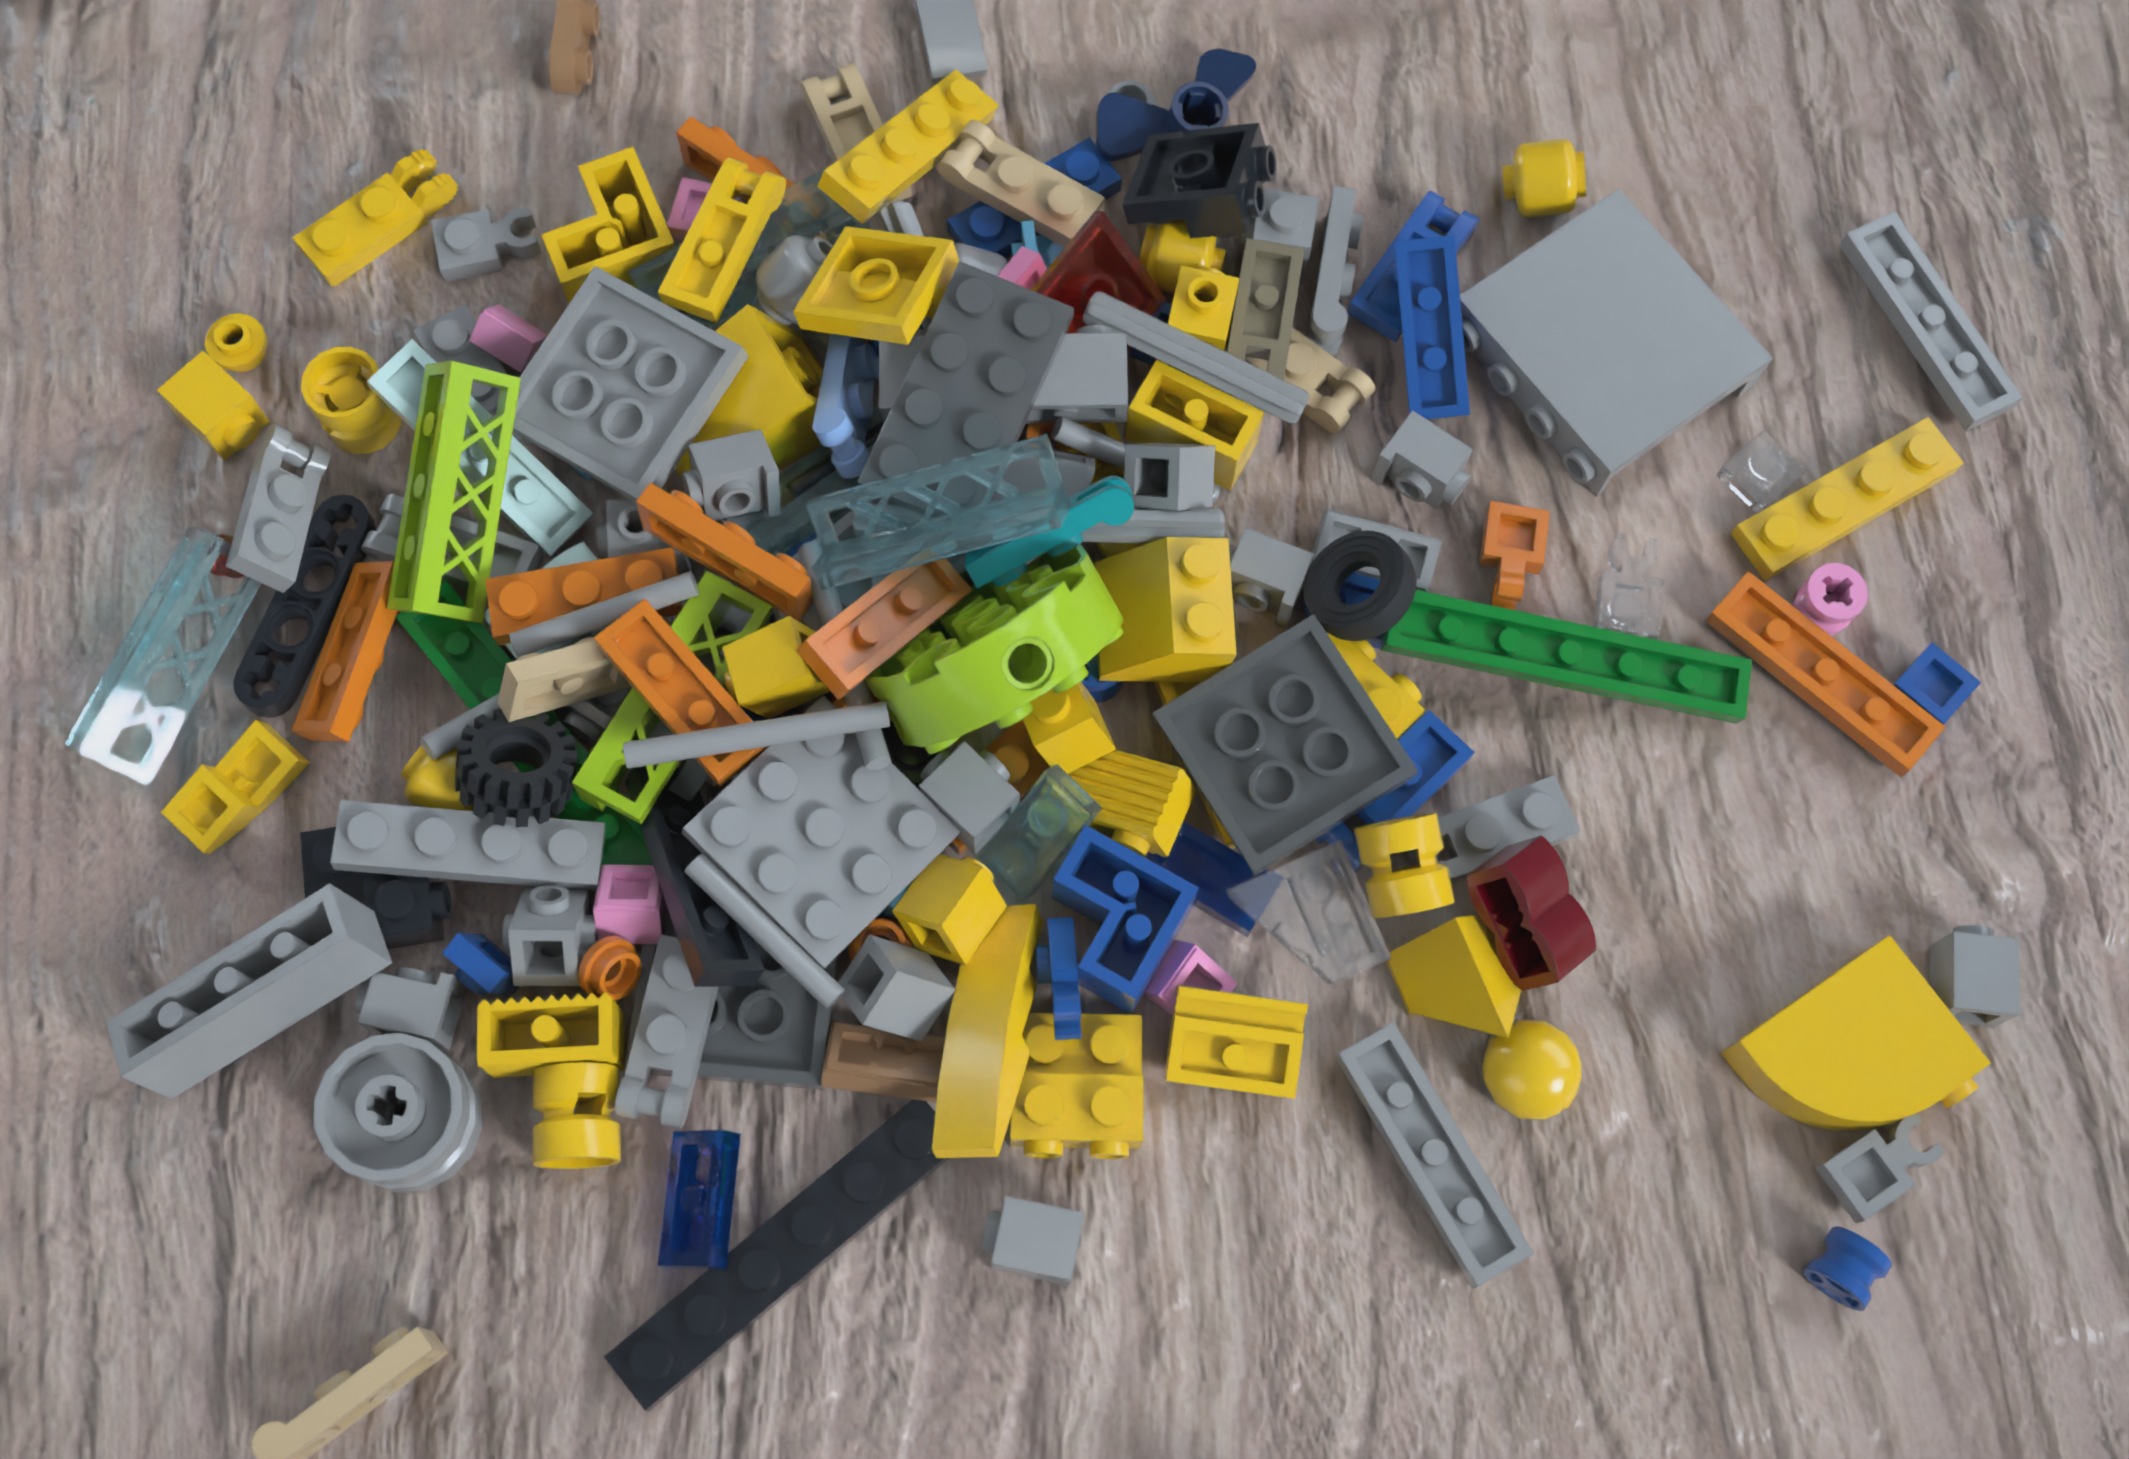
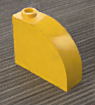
(1860, 1048)

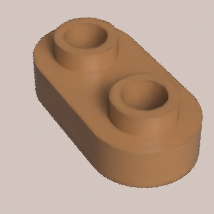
(569, 53)

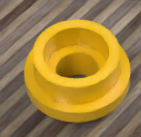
(240, 356)

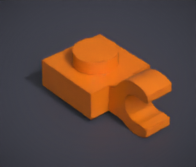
(1515, 544)

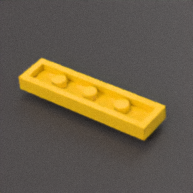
(905, 146)
(1846, 498)

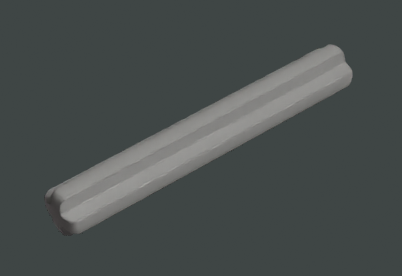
(1198, 358)

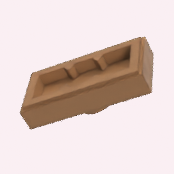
(882, 1062)

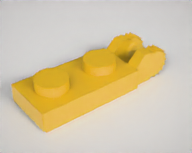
(376, 218)

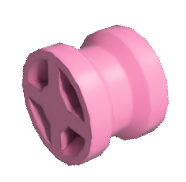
(1823, 609)

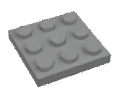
(623, 385)
(820, 838)

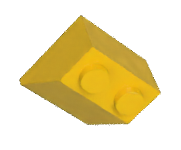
(1173, 611)

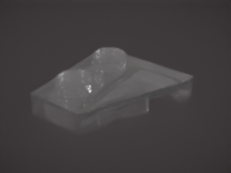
(1316, 913)

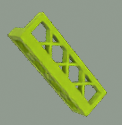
(432, 488)
(636, 720)

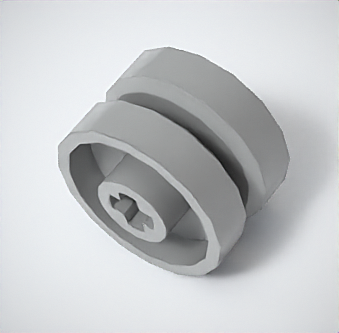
(360, 1104)

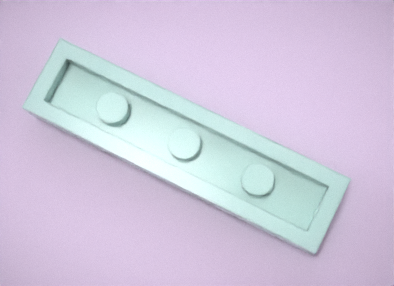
(531, 494)

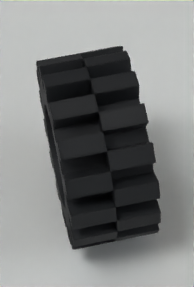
(510, 792)

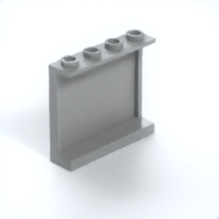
(1607, 340)

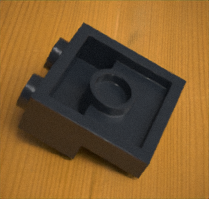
(1202, 177)
(405, 906)

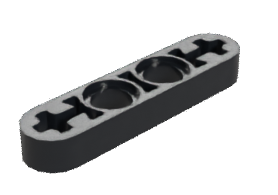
(297, 602)

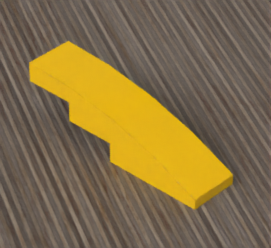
(984, 1039)

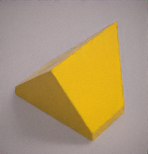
(1456, 977)

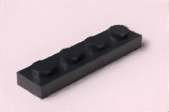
(711, 941)

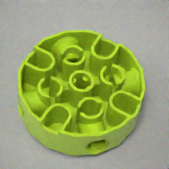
(999, 652)

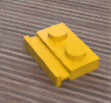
(1235, 1041)

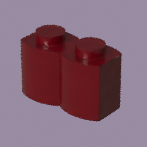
(1534, 918)

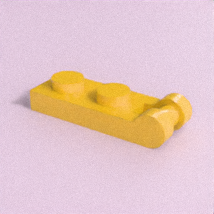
(721, 240)

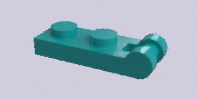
(1103, 501)

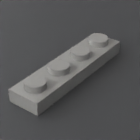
(1930, 321)
(466, 847)
(1434, 1155)

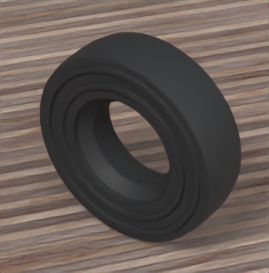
(1378, 611)

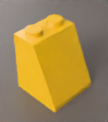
(770, 392)

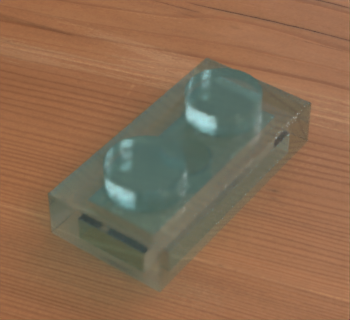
(1040, 832)

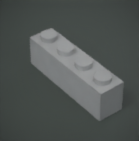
(1082, 385)
(248, 992)

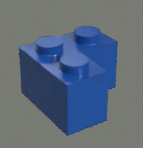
(1137, 912)

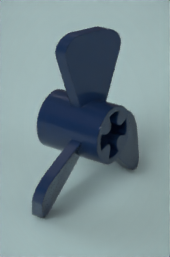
(1127, 122)

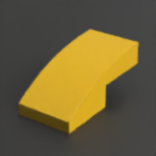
(239, 788)

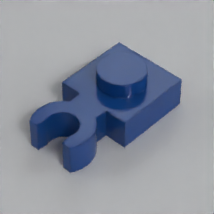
(1058, 966)

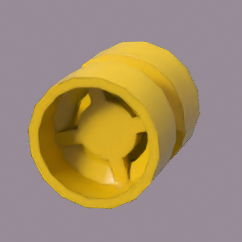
(343, 402)
(1407, 887)
(581, 1138)

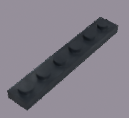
(777, 1256)

